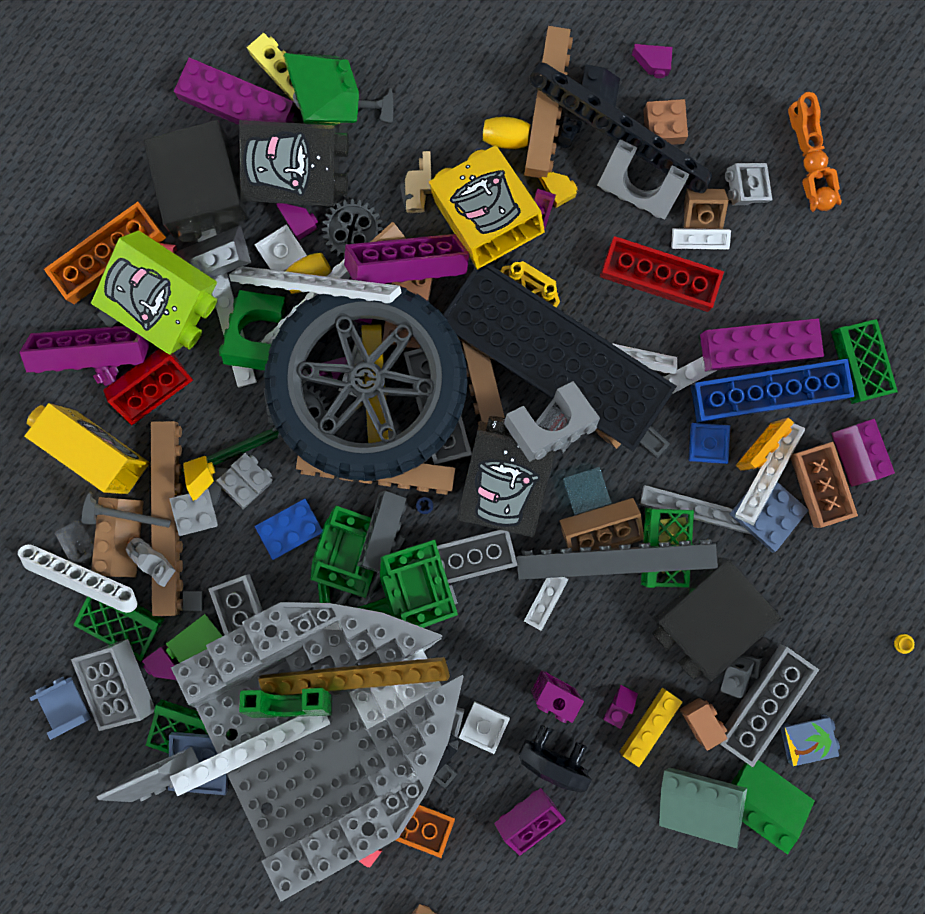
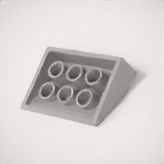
(113, 685)
(150, 779)

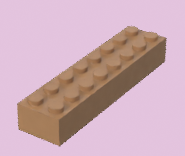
(423, 477)

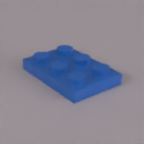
(289, 529)

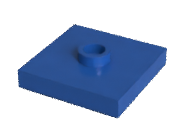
(709, 443)

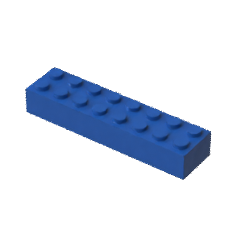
(772, 390)

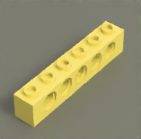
(260, 50)

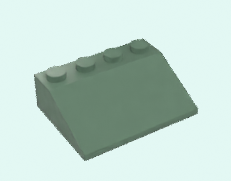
(702, 806)

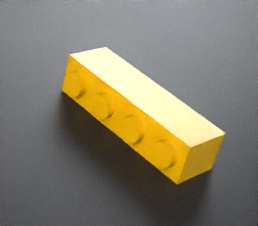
(650, 727)

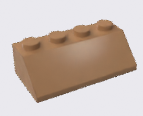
(604, 526)
(111, 538)

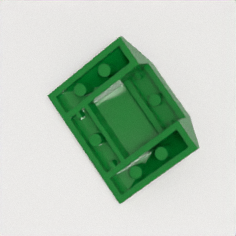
(323, 87)
(340, 551)
(417, 585)

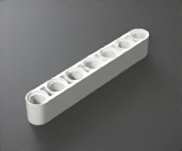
(78, 578)

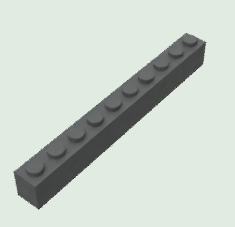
(617, 560)

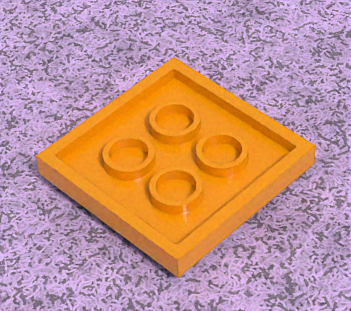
(764, 444)

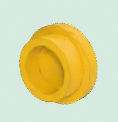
(904, 643)

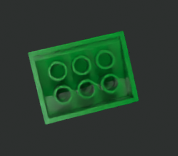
(773, 805)

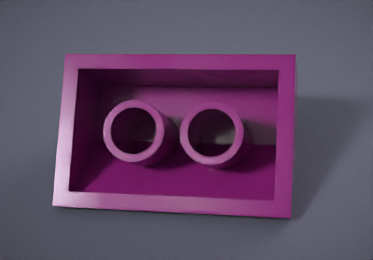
(863, 452)
(529, 822)

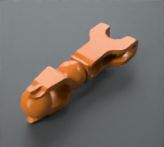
(815, 162)

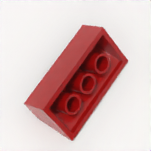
(147, 385)

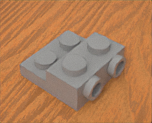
(748, 183)
(245, 480)

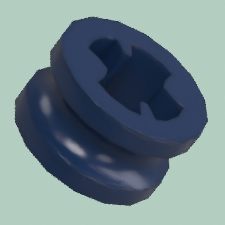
(430, 504)

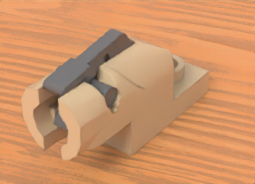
(417, 185)

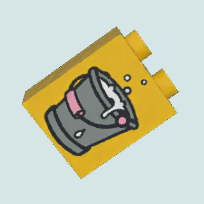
(487, 206)
(85, 448)

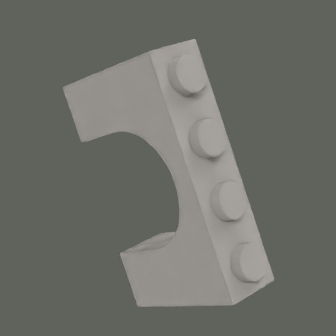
(656, 201)
(536, 441)

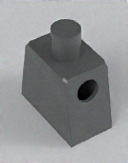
(737, 679)

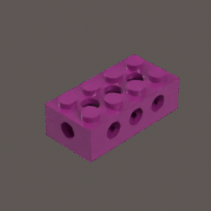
(556, 697)

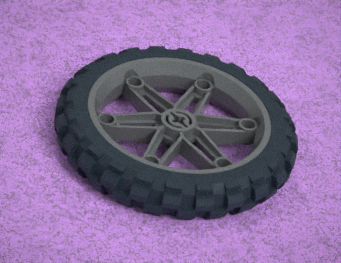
(365, 460)

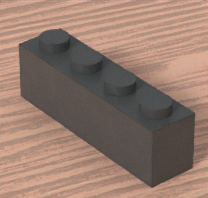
(382, 530)

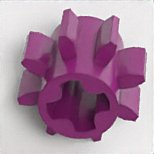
(106, 375)

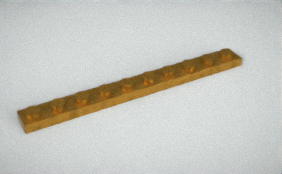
(357, 676)

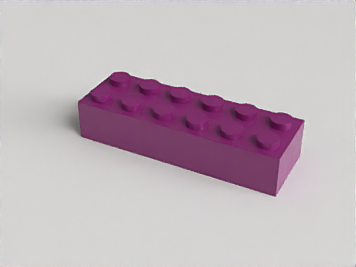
(229, 95)
(406, 259)
(761, 344)
(83, 349)

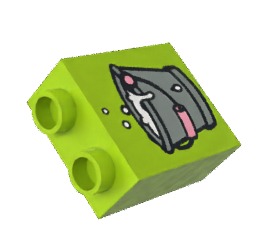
(155, 293)

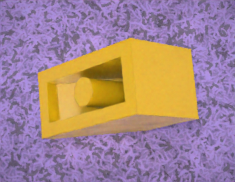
(561, 186)
(198, 476)

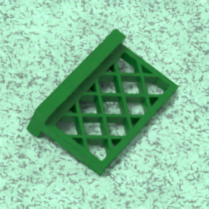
(845, 350)
(651, 535)
(139, 615)
(178, 713)

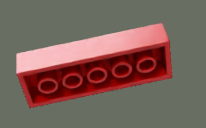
(661, 274)

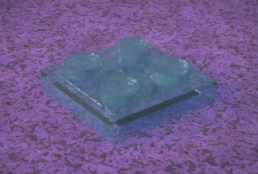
(586, 491)

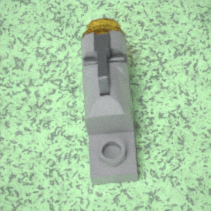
(149, 560)

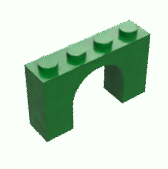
(250, 308)
(263, 705)

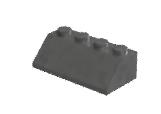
(218, 253)

